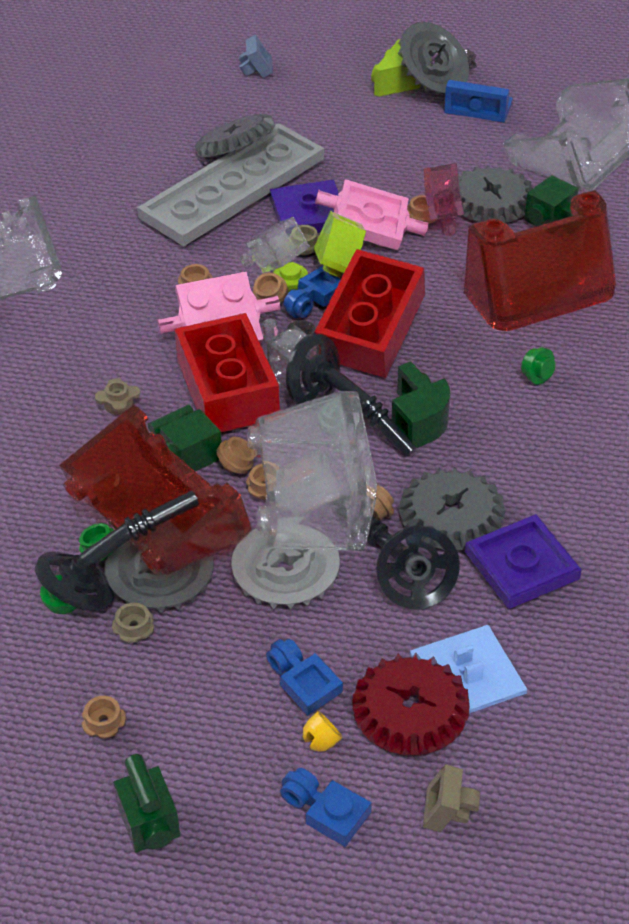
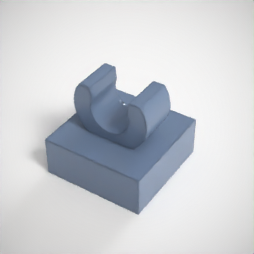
(256, 58)

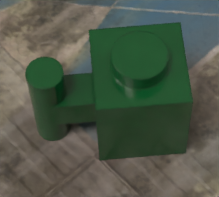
(549, 201)
(189, 436)
(146, 806)

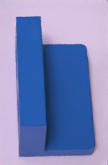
(477, 101)

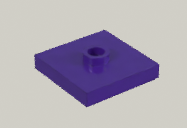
(299, 202)
(522, 561)

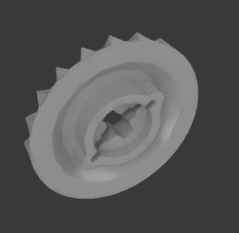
(259, 573)

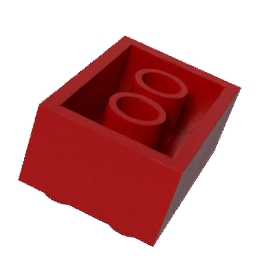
(372, 311)
(227, 371)

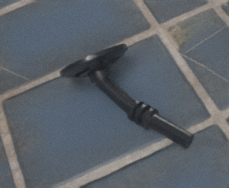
(324, 372)
(413, 563)
(80, 570)

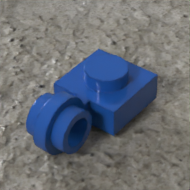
(316, 287)
(306, 682)
(333, 812)

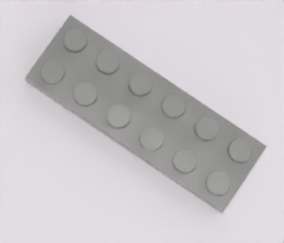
(229, 184)

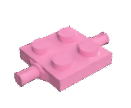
(380, 212)
(218, 299)

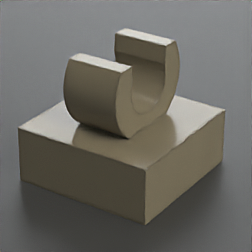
(448, 800)

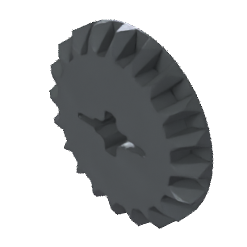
(422, 42)
(234, 135)
(480, 192)
(479, 509)
(136, 583)

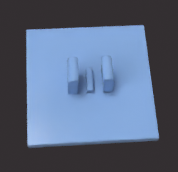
(480, 663)

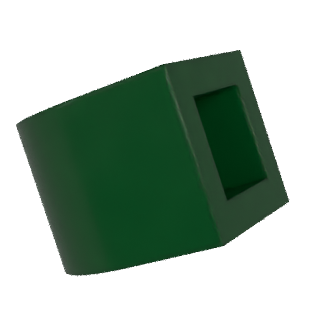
(422, 405)

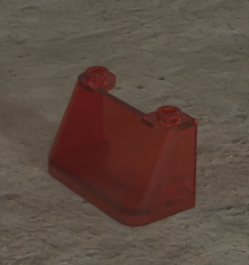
(541, 269)
(135, 470)

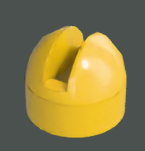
(321, 733)

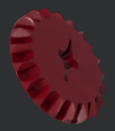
(425, 725)

